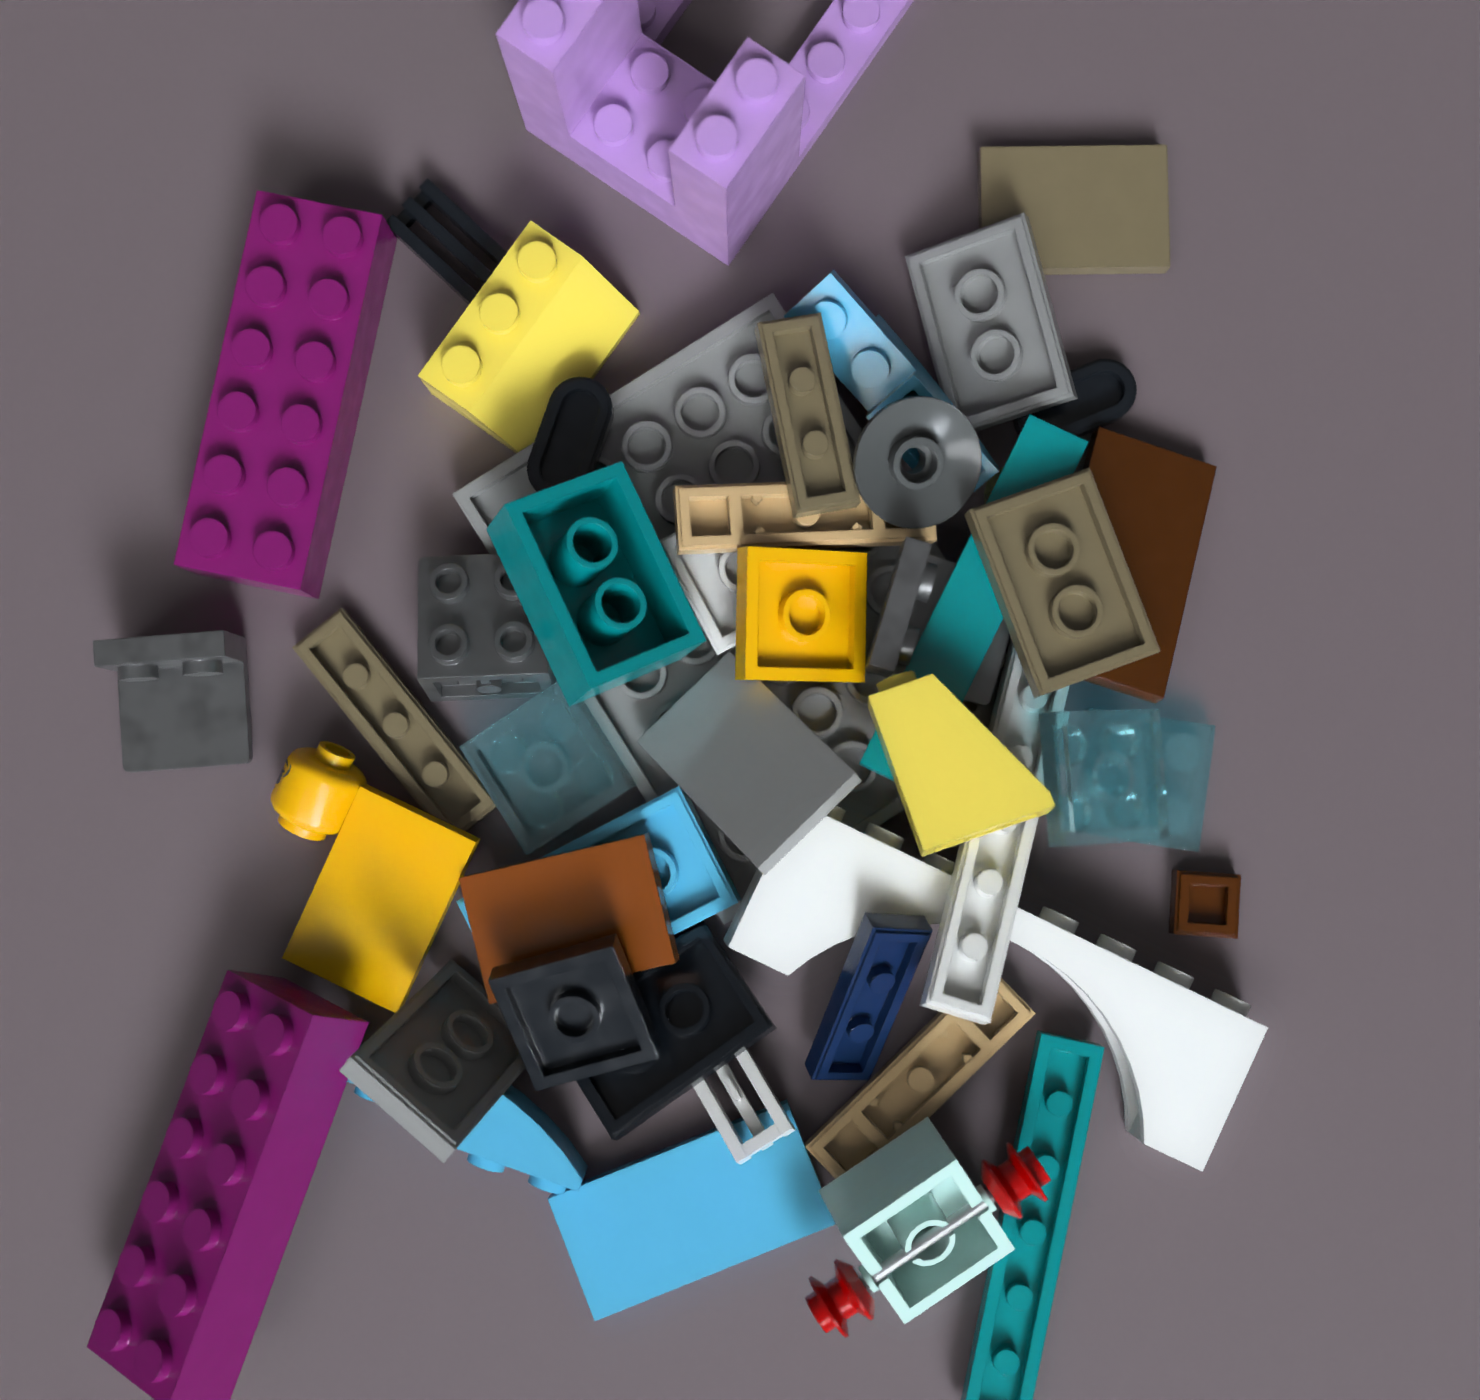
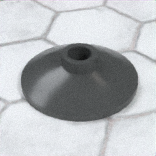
(946, 466)

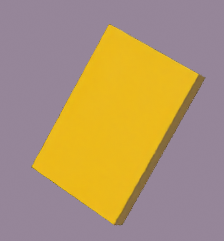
(380, 898)

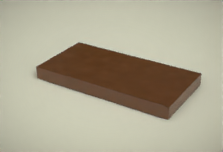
(1158, 516)

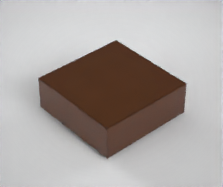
(1204, 904)

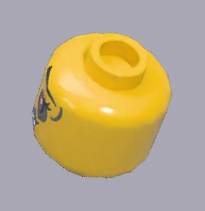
(316, 790)

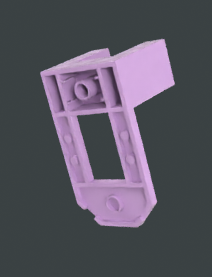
(664, 132)

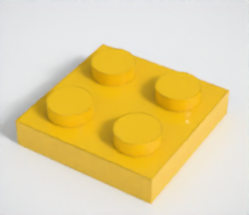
(800, 615)

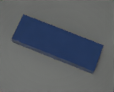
(868, 996)

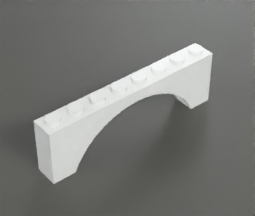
(1172, 1047)

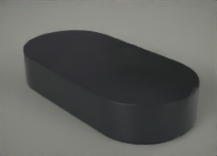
(1104, 396)
(570, 433)

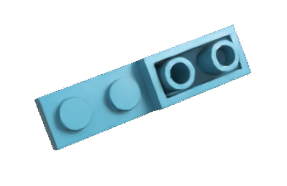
(872, 356)
(524, 1139)

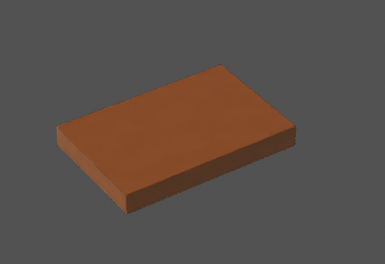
(570, 901)

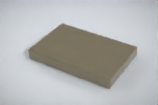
(1085, 204)
(1061, 582)

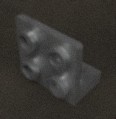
(907, 607)
(475, 632)
(180, 699)

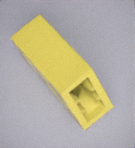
(949, 766)

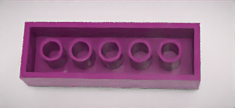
(287, 395)
(226, 1188)

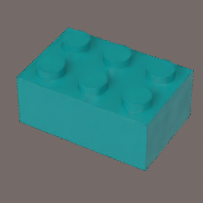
(594, 582)

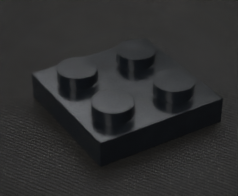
(575, 1012)

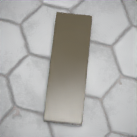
(807, 415)

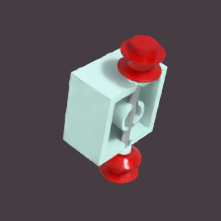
(917, 1225)

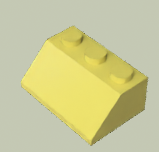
(524, 334)

